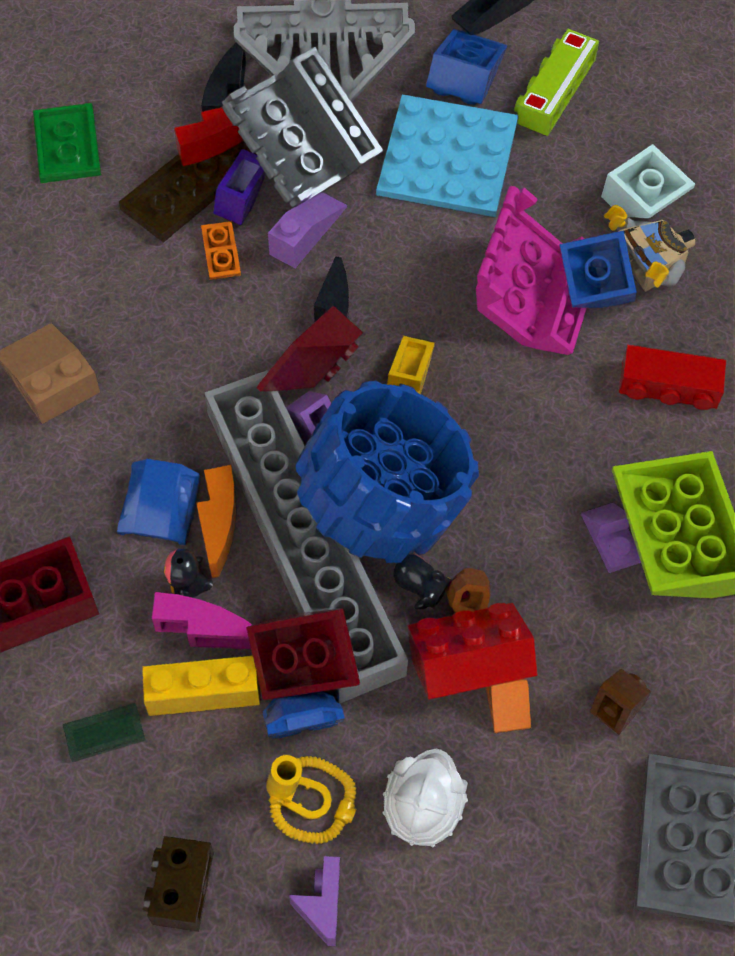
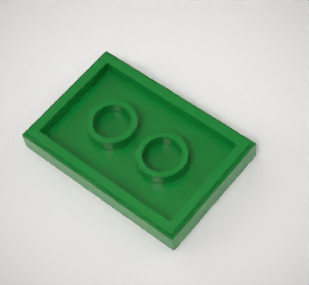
(66, 143)

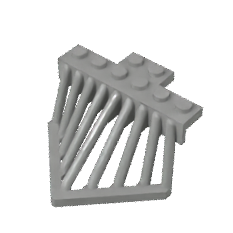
(326, 22)

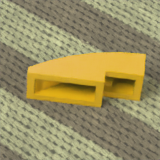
(411, 363)

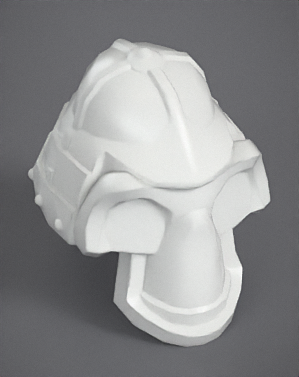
(424, 798)

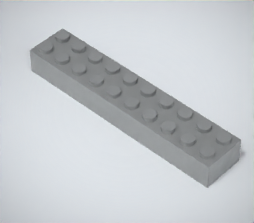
(315, 568)

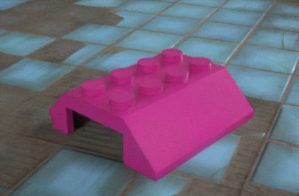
(525, 280)

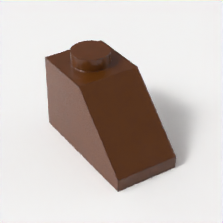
(620, 700)

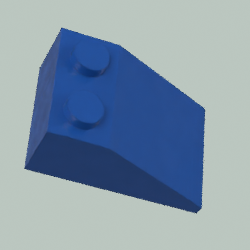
(465, 66)

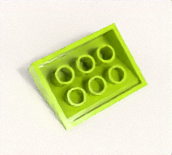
(681, 524)

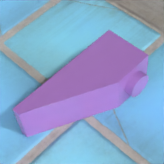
(303, 227)

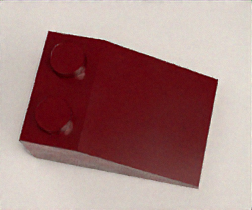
(314, 354)
(303, 654)

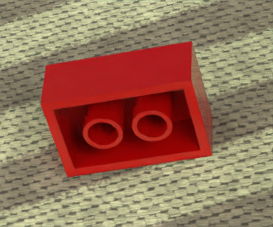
(472, 650)

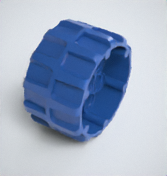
(386, 471)

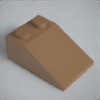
(49, 372)

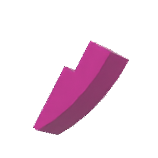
(202, 621)

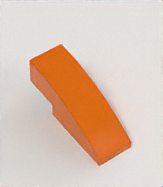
(218, 516)

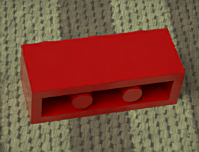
(672, 377)

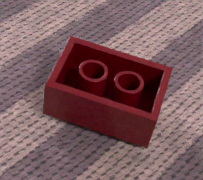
(42, 593)

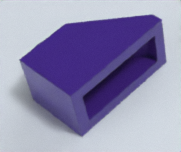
(239, 188)

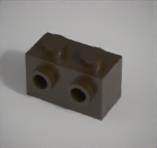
(179, 882)

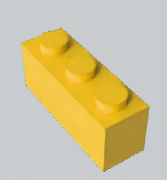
(200, 685)

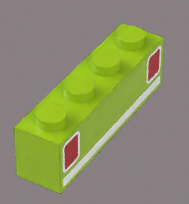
(556, 82)

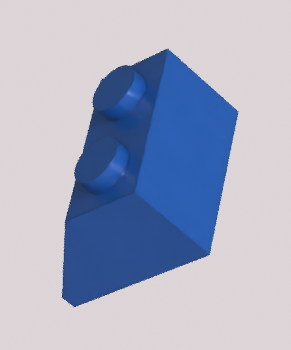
(598, 271)

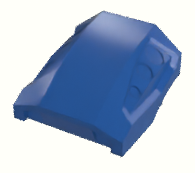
(160, 501)
(300, 712)

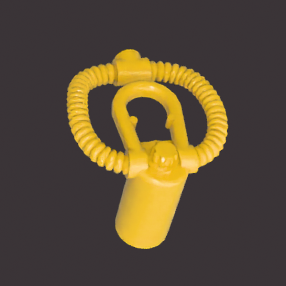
(282, 784)

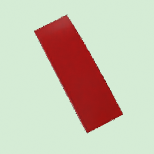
(206, 138)

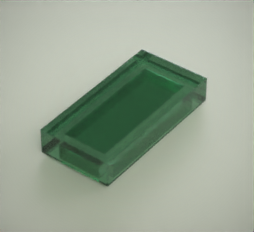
(103, 732)

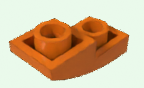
(220, 250)

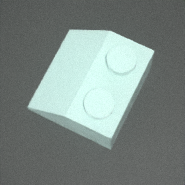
(645, 184)

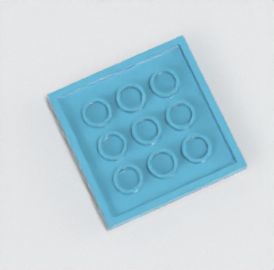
(447, 155)

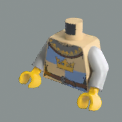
(653, 248)

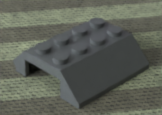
(302, 128)

